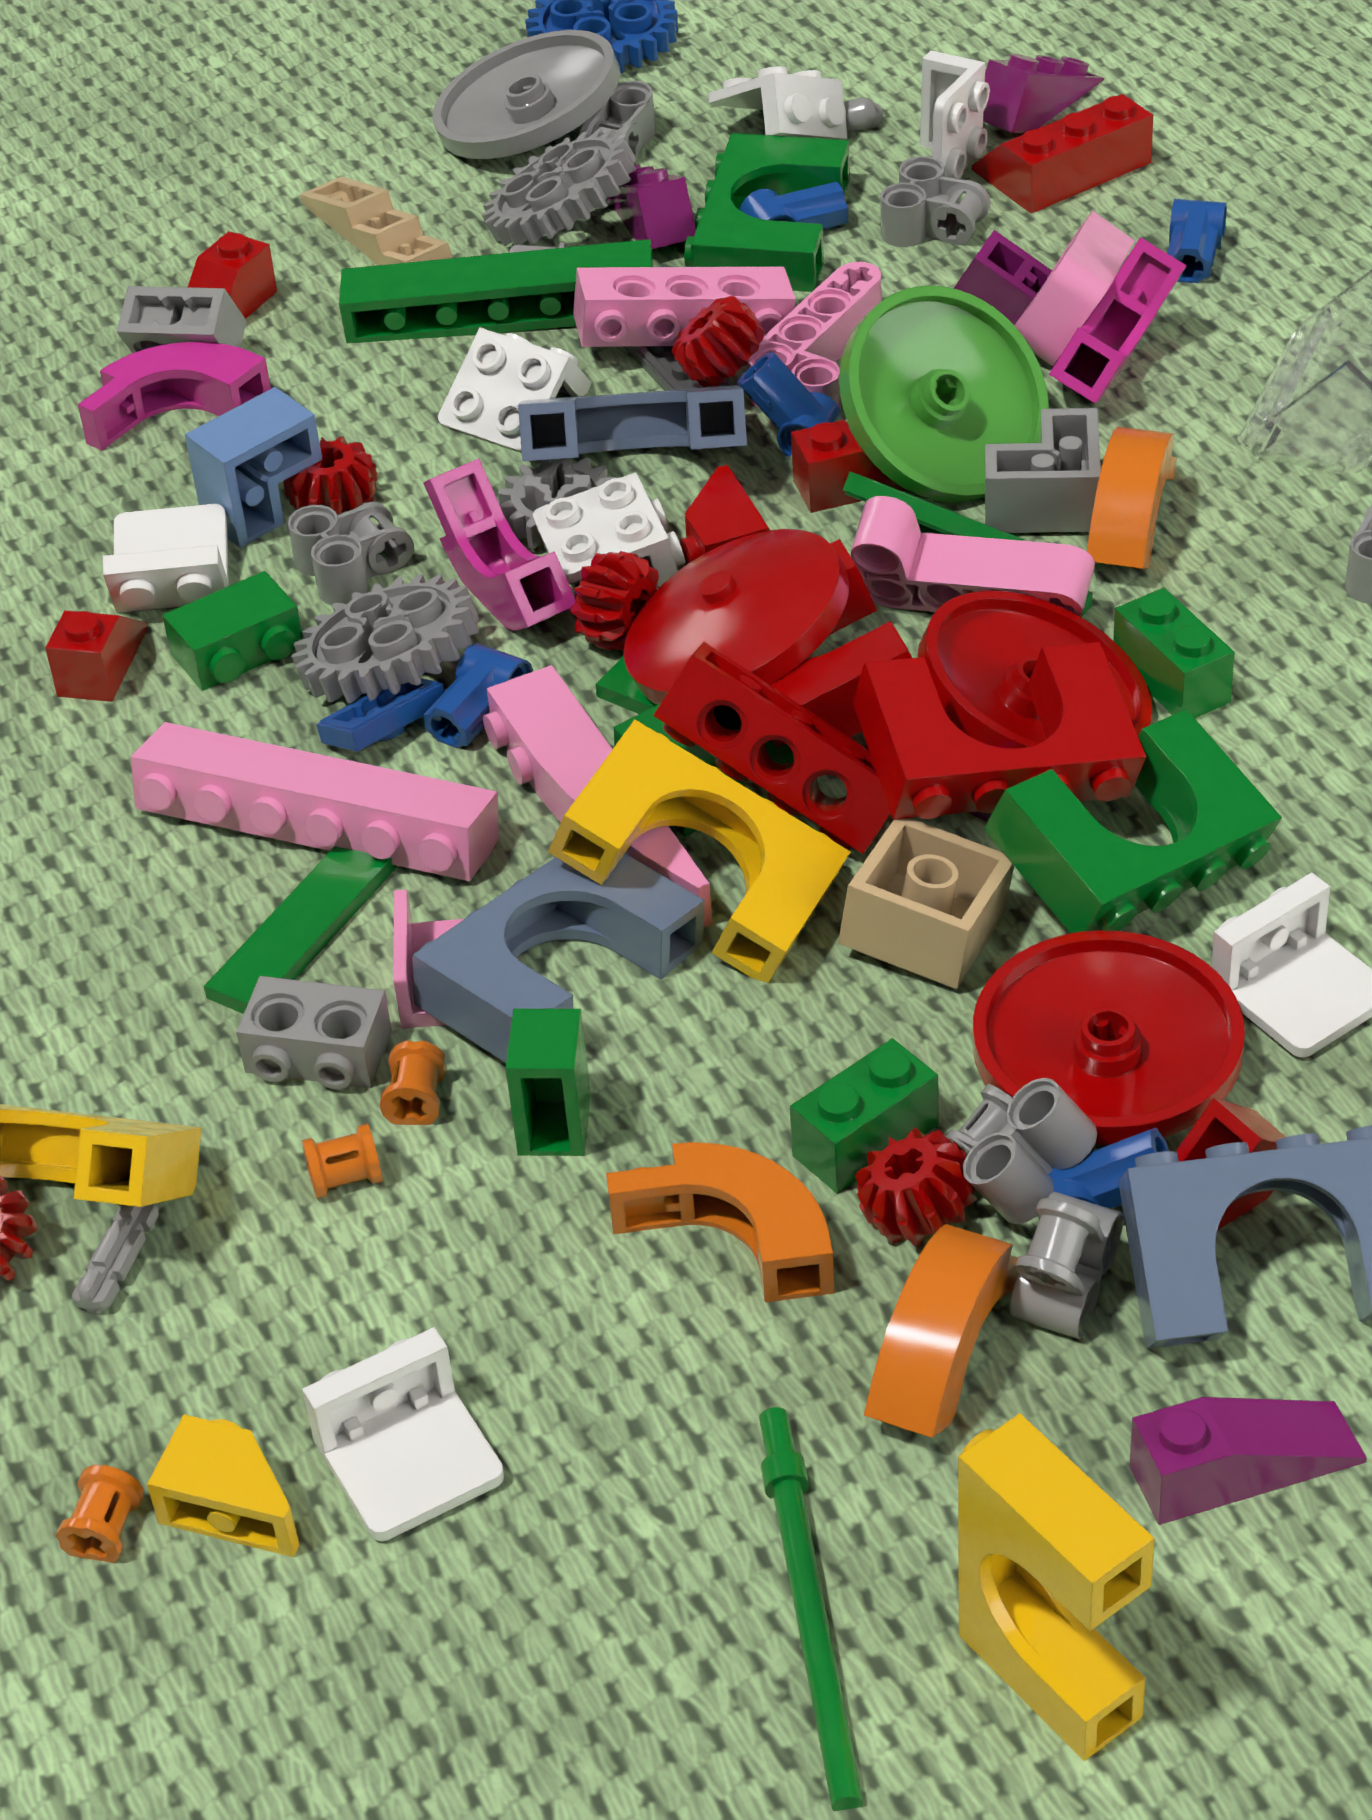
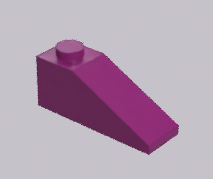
(1004, 276)
(1235, 1449)

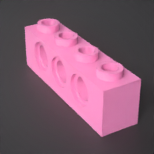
(656, 302)

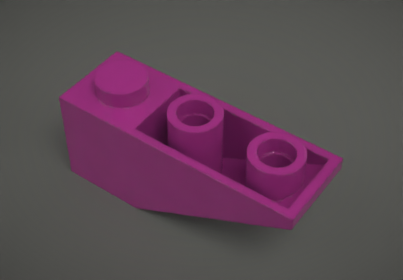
(1033, 91)
(655, 206)

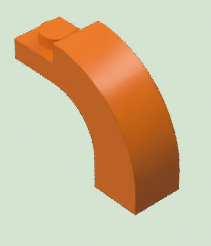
(1130, 496)
(738, 1195)
(936, 1329)

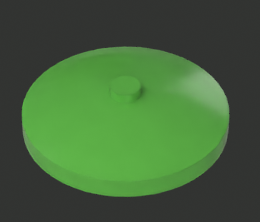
(934, 383)

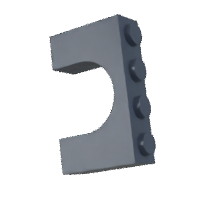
(631, 421)
(473, 969)
(1178, 1205)

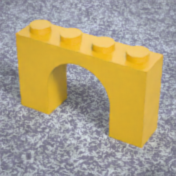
(658, 784)
(103, 1155)
(1039, 1572)

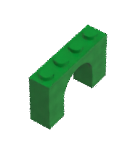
(775, 163)
(1105, 881)

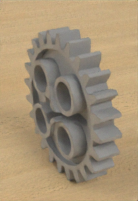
(559, 187)
(386, 638)

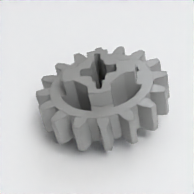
(541, 487)

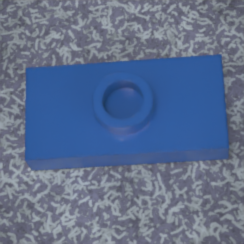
(380, 718)

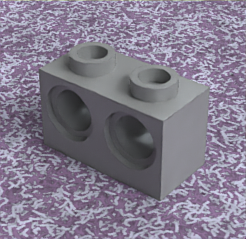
(179, 315)
(314, 1032)

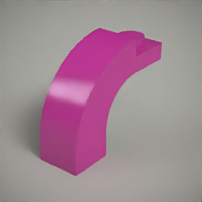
(1118, 321)
(170, 378)
(488, 555)

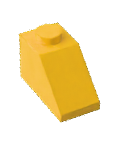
(221, 1487)

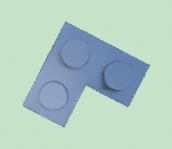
(246, 455)

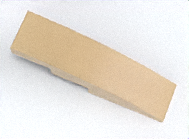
(371, 224)

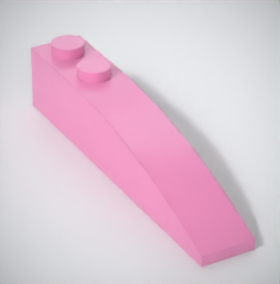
(559, 751)

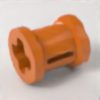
(413, 1086)
(329, 1163)
(100, 1513)

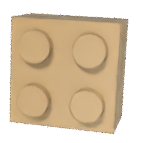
(926, 901)

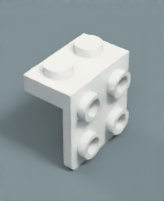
(791, 103)
(953, 110)
(498, 376)
(609, 520)
(167, 557)
(1291, 972)
(400, 1436)

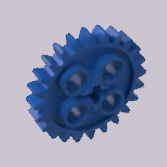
(631, 26)

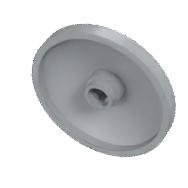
(526, 94)

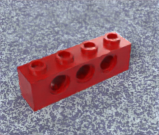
(769, 715)

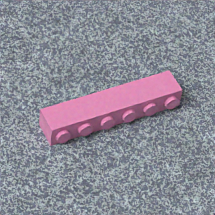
(316, 800)

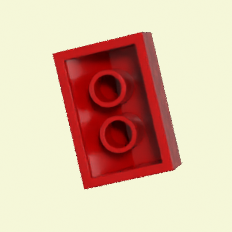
(1071, 154)

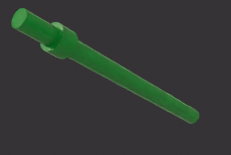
(787, 1482)

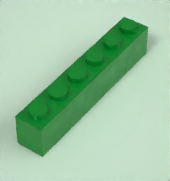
(474, 292)

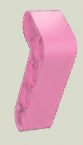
(1074, 287)
(819, 327)
(929, 569)

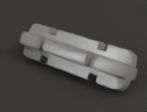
(114, 1257)

